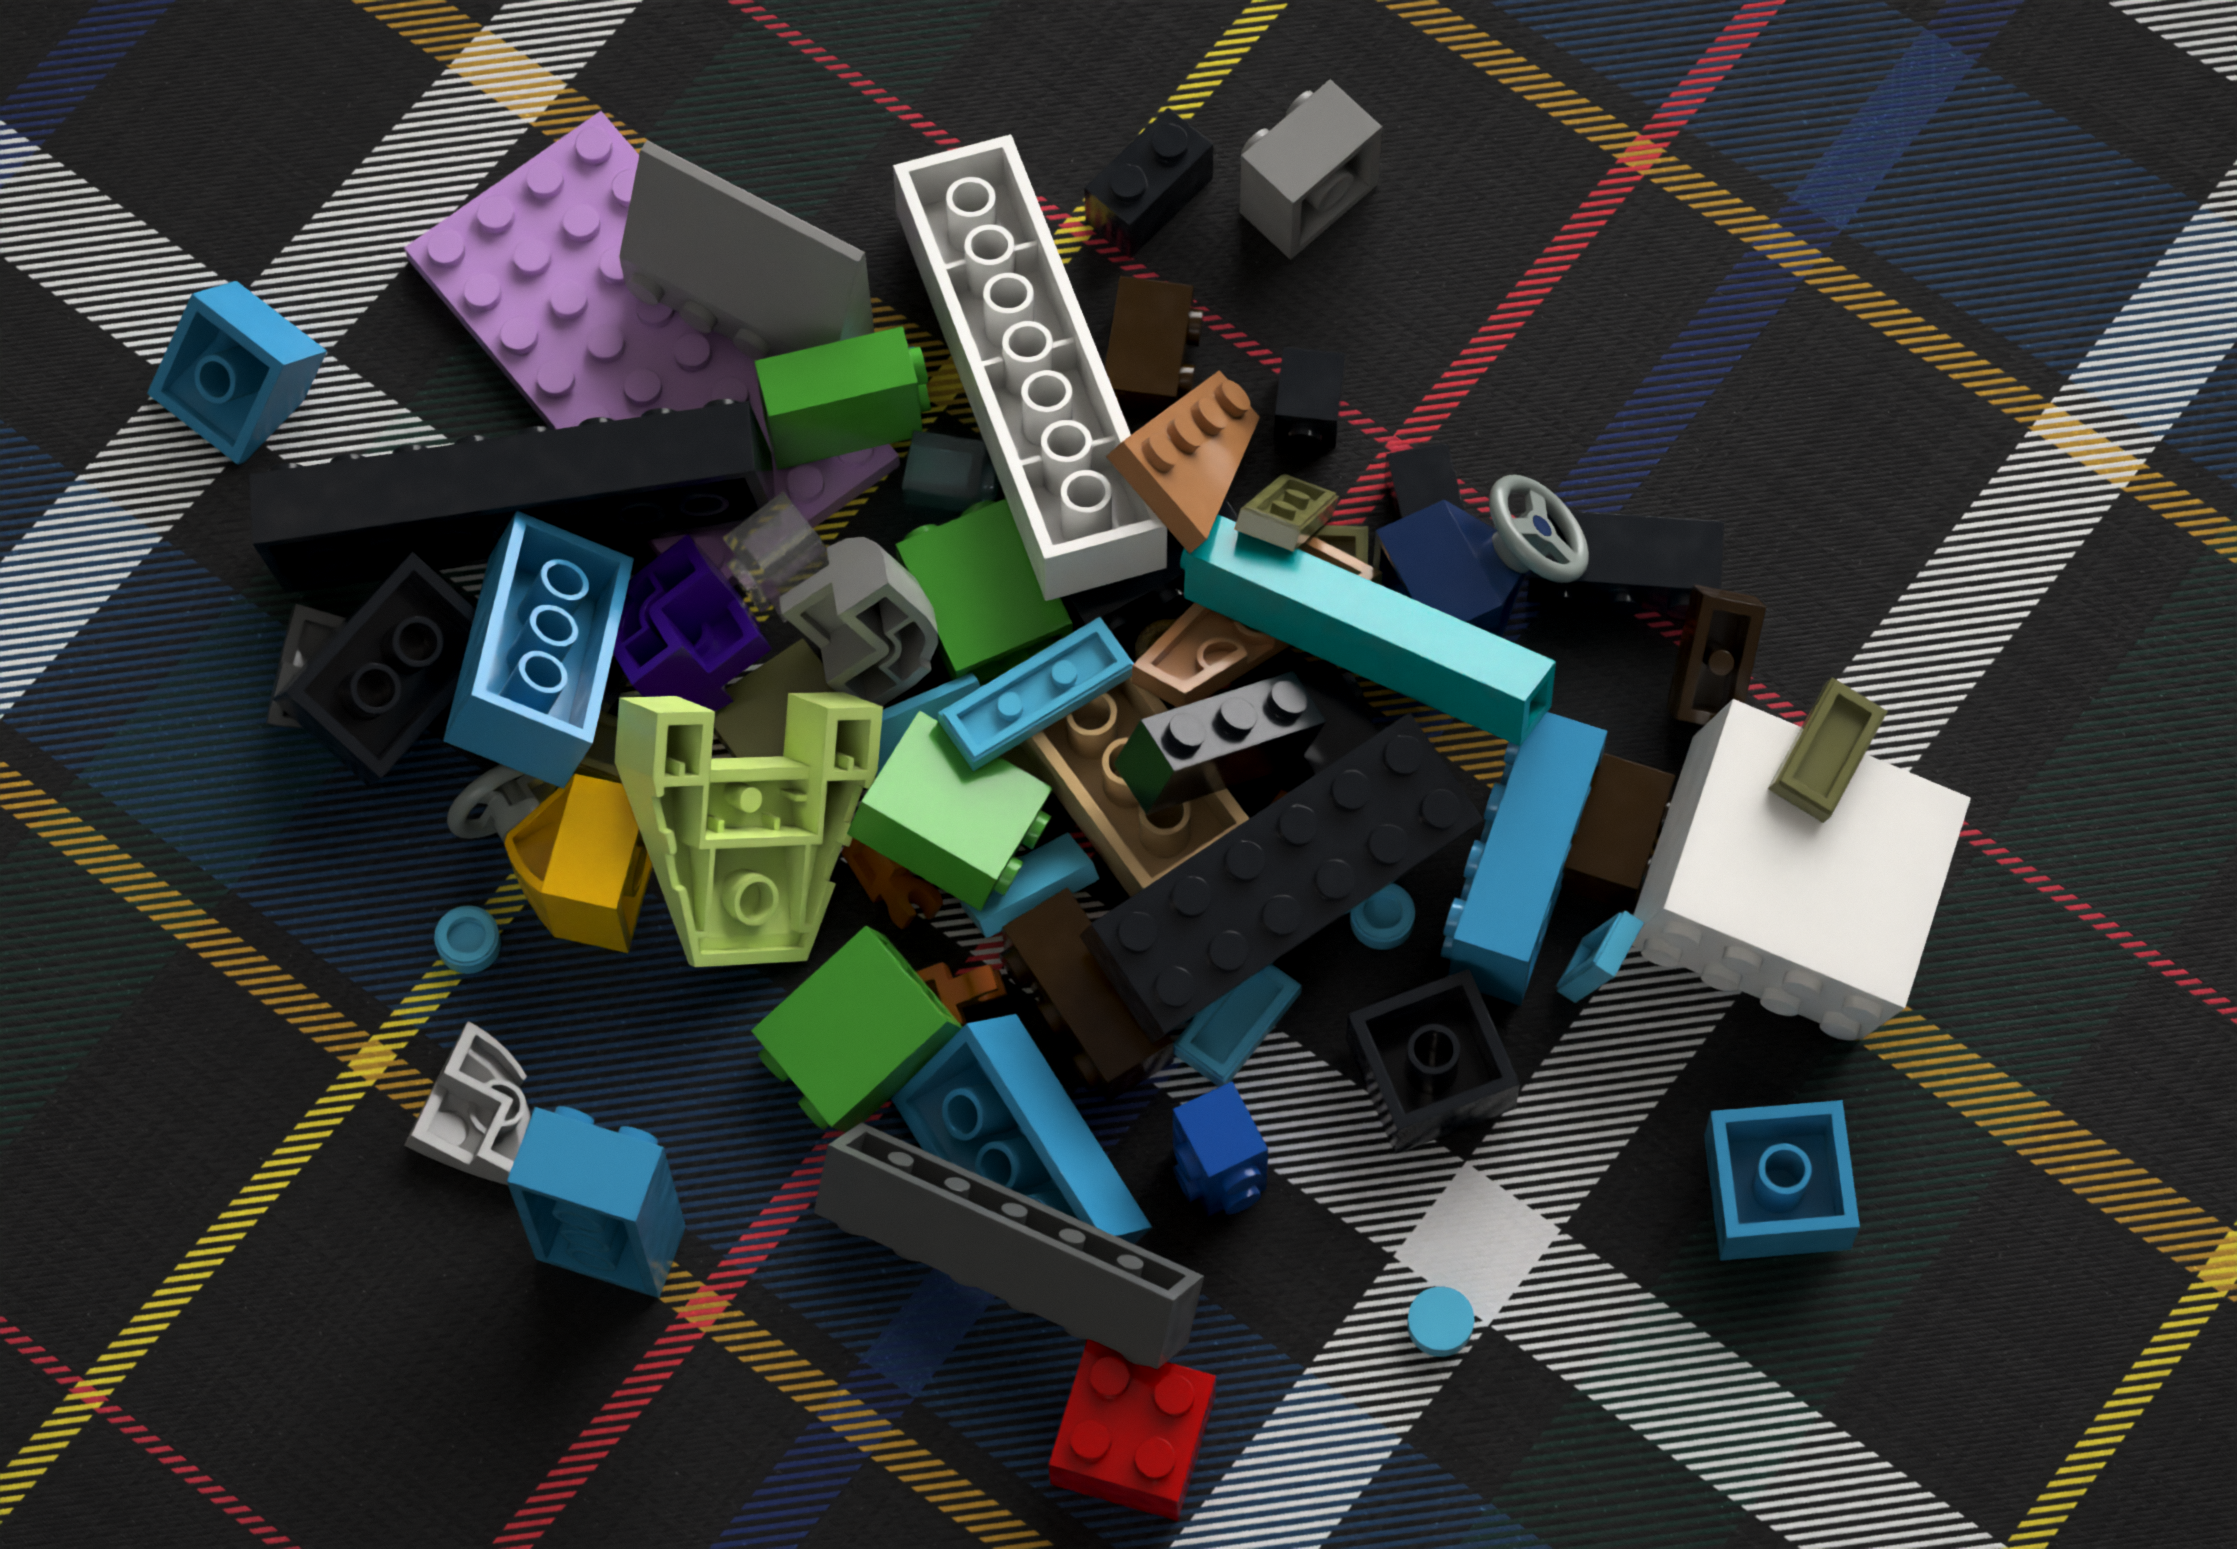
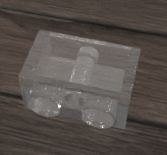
(774, 553)

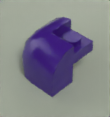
(686, 629)

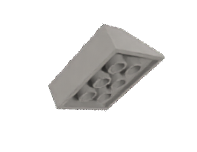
(738, 262)

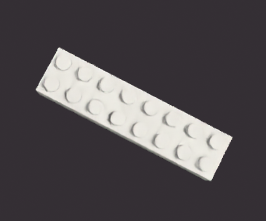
(1027, 365)

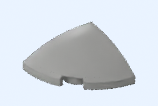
(474, 1109)

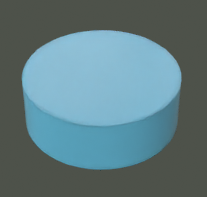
(1384, 918)
(467, 939)
(1440, 1321)

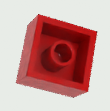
(1132, 1431)

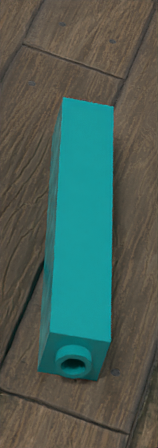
(1371, 631)

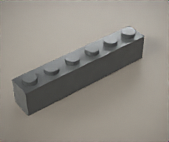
(1008, 1245)

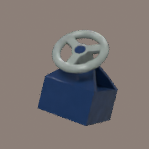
(1470, 567)

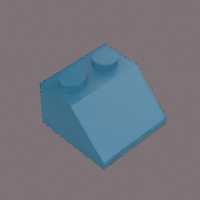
(235, 369)

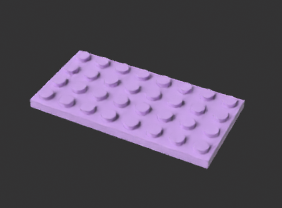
(547, 299)

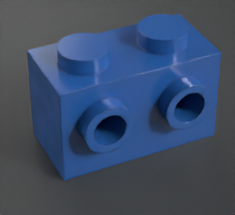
(1219, 1152)

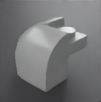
(867, 621)

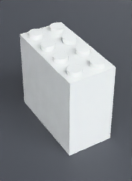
(1791, 905)

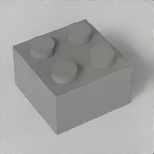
(1309, 168)

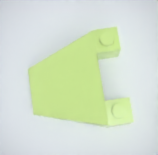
(746, 839)

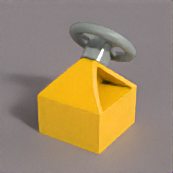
(568, 848)

